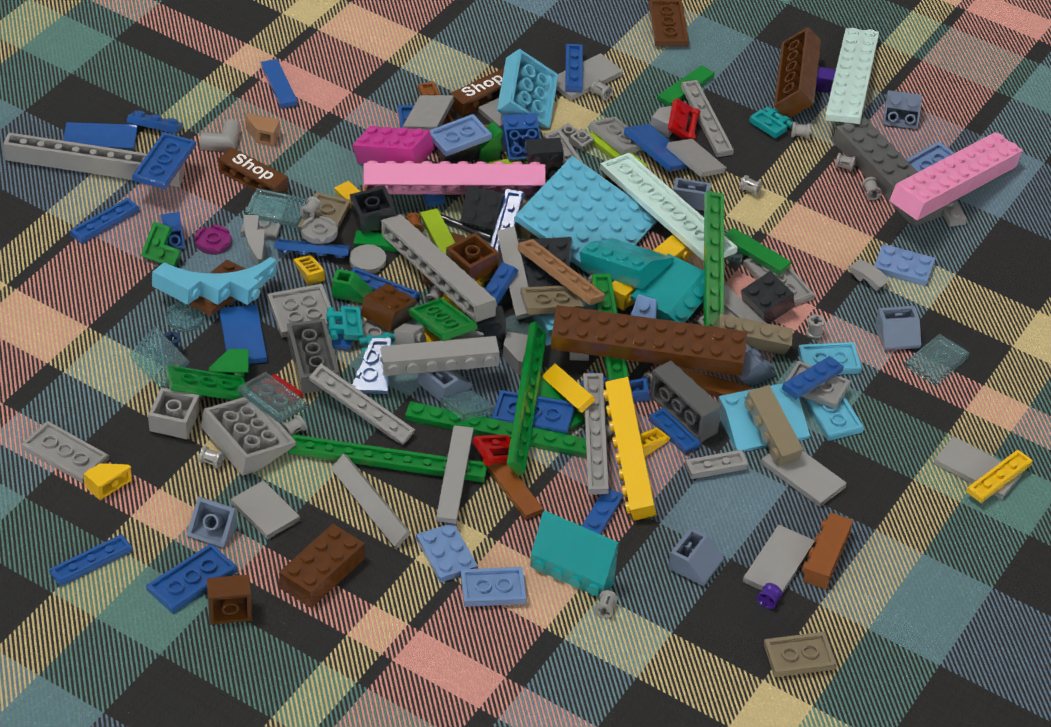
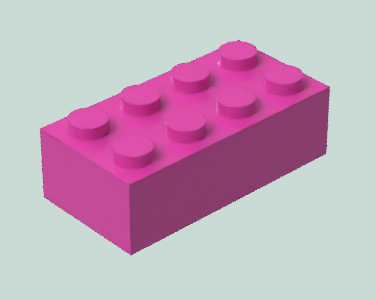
(393, 144)

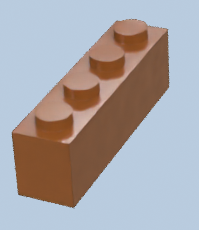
(827, 550)

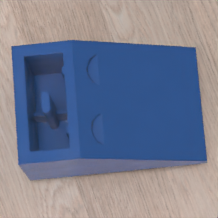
(516, 130)

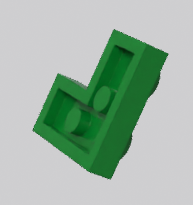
(156, 248)

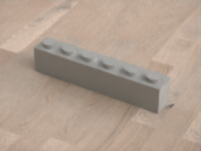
(439, 356)

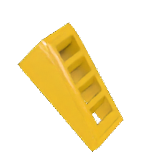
(310, 269)
(650, 443)

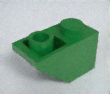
(491, 149)
(349, 286)
(232, 361)

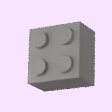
(174, 413)

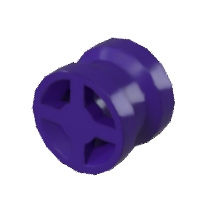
(769, 595)

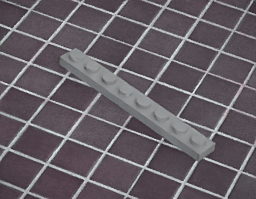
(596, 435)

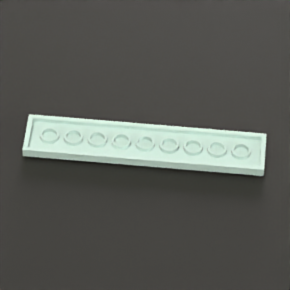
(852, 76)
(661, 202)

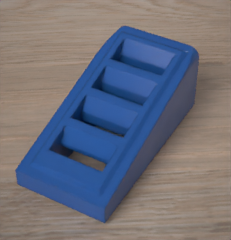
(641, 388)

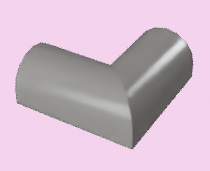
(221, 141)

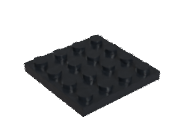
(536, 276)

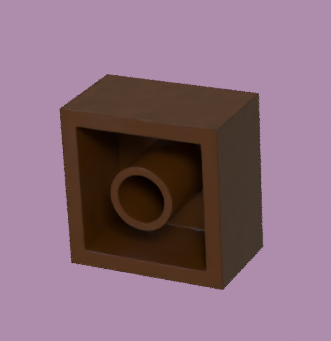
(474, 256)
(387, 307)
(229, 599)

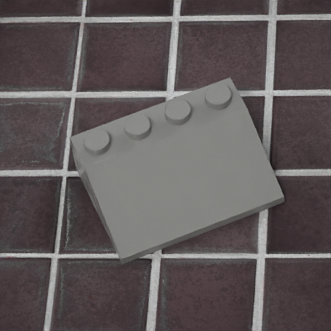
(246, 434)

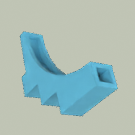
(189, 285)

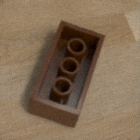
(321, 565)

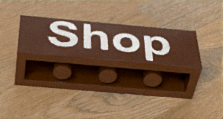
(477, 93)
(251, 172)

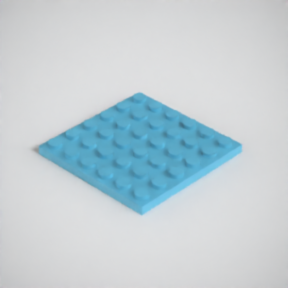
(584, 207)

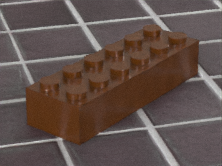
(797, 73)

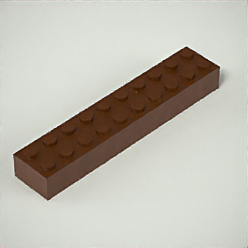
(648, 340)

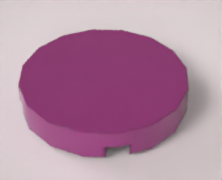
(213, 239)

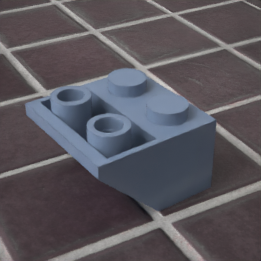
(902, 109)
(692, 191)
(899, 327)
(755, 368)
(444, 383)
(695, 557)

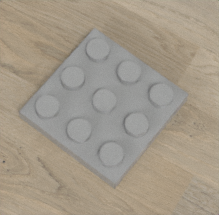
(298, 306)

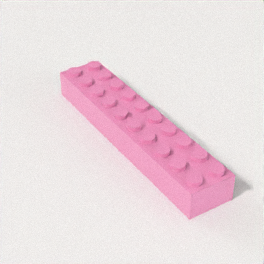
(955, 175)
(453, 178)

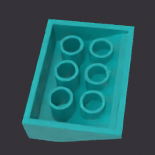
(624, 261)
(676, 289)
(574, 554)

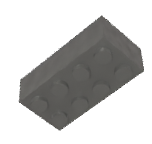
(309, 348)
(685, 401)

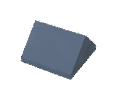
(212, 522)

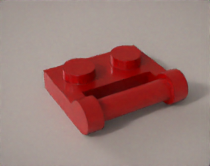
(679, 118)
(490, 445)

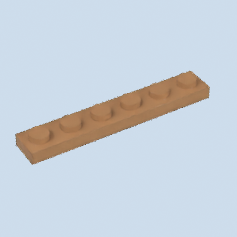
(561, 272)

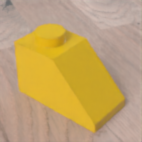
(107, 478)

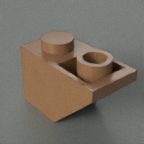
(262, 128)

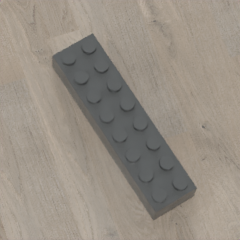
(878, 159)

